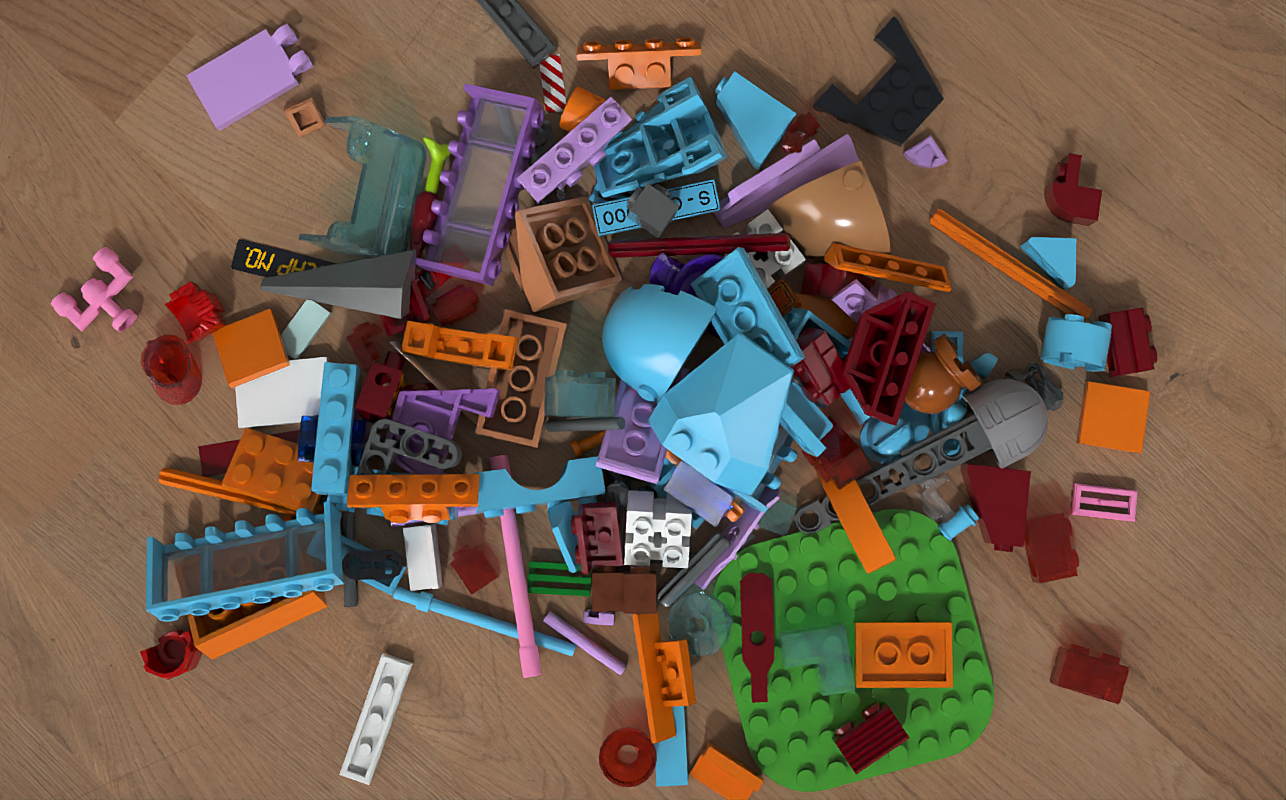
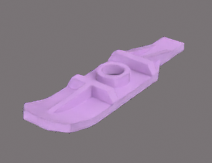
(737, 535)

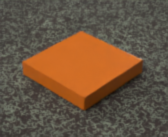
(251, 348)
(1113, 417)

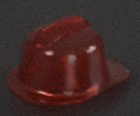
(171, 369)

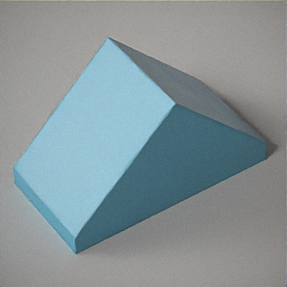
(1054, 257)

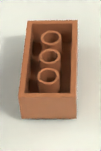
(522, 396)

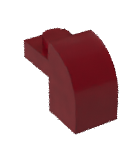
(1067, 199)
(826, 281)

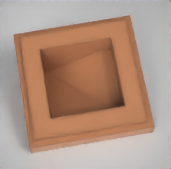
(304, 116)

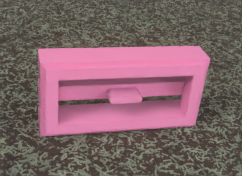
(1076, 499)

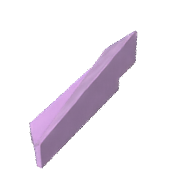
(783, 177)

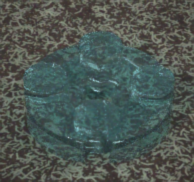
(716, 618)

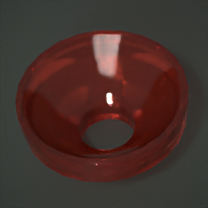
(624, 773)

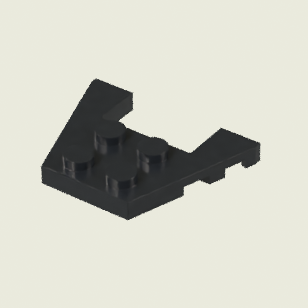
(898, 99)

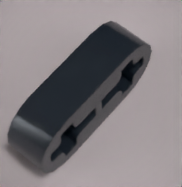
(372, 556)

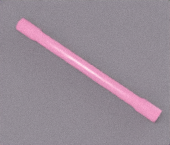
(528, 649)

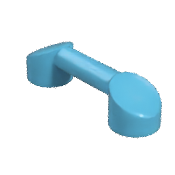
(983, 366)

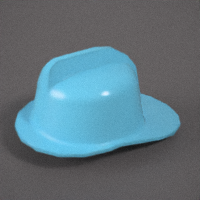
(884, 441)

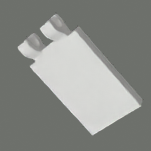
(281, 395)

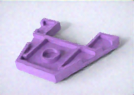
(437, 413)

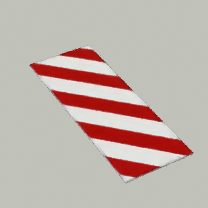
(553, 84)

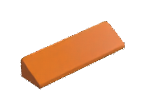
(888, 267)

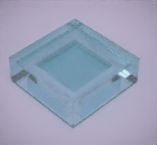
(778, 518)

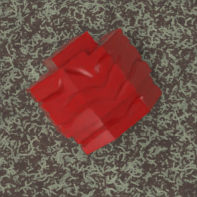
(196, 311)
(172, 655)

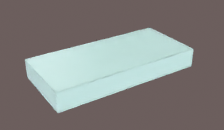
(304, 328)

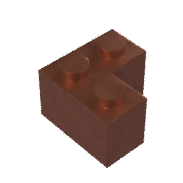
(624, 590)

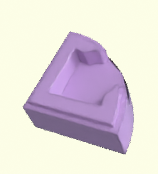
(926, 154)
(599, 618)

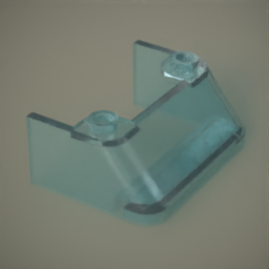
(384, 194)

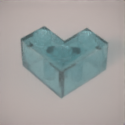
(581, 396)
(824, 647)

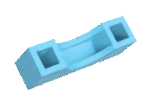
(334, 430)
(578, 481)

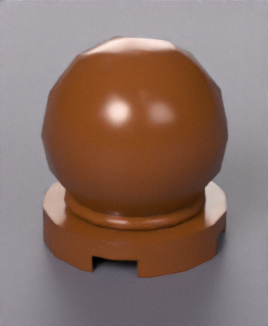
(940, 378)

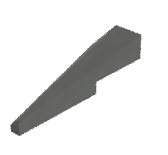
(367, 285)

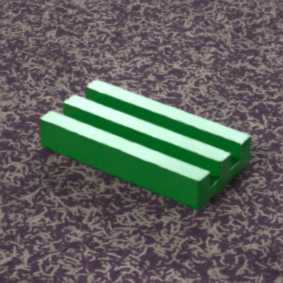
(532, 577)

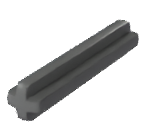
(696, 566)

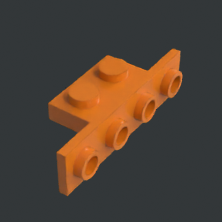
(639, 64)
(414, 496)
(664, 675)

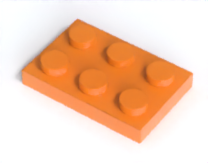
(271, 472)
(903, 655)

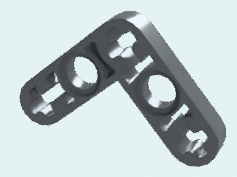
(389, 449)

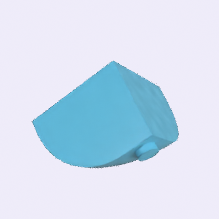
(653, 336)

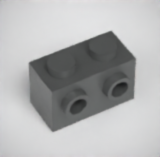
(652, 208)

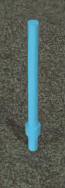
(426, 601)

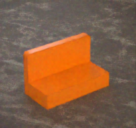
(725, 774)

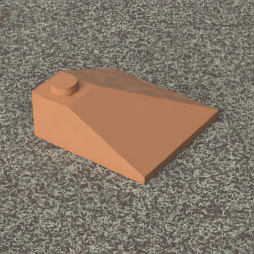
(562, 253)

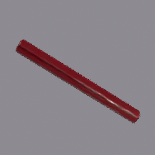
(699, 245)

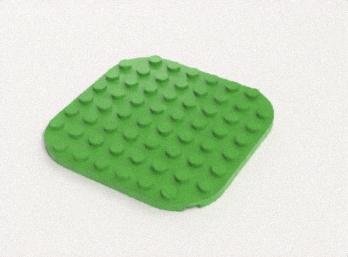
(824, 583)

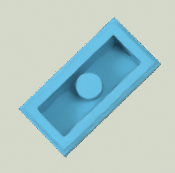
(560, 522)

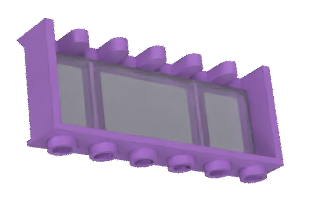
(482, 185)

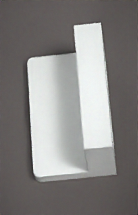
(423, 557)

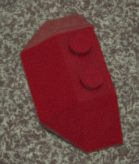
(886, 354)

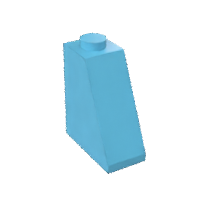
(753, 117)

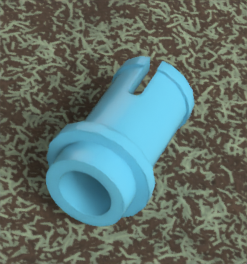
(961, 521)

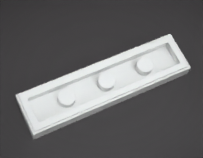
(376, 718)

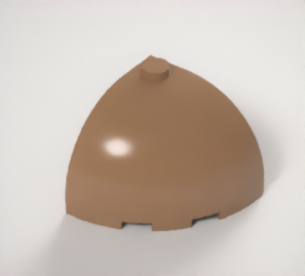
(833, 210)

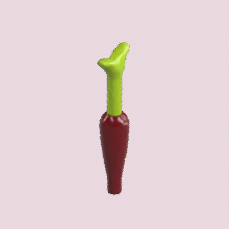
(423, 216)

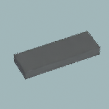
(519, 29)

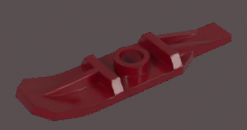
(757, 616)

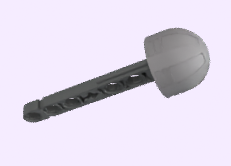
(1004, 419)

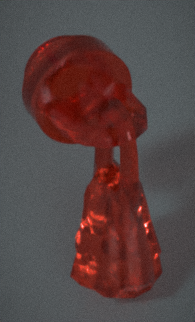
(794, 141)

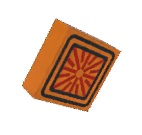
(784, 297)

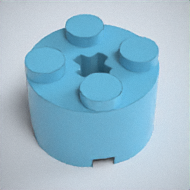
(1074, 344)

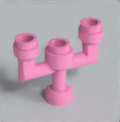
(99, 296)

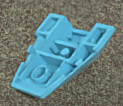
(663, 144)
(726, 414)

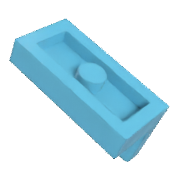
(804, 421)

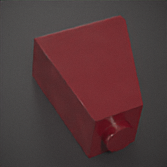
(1000, 503)

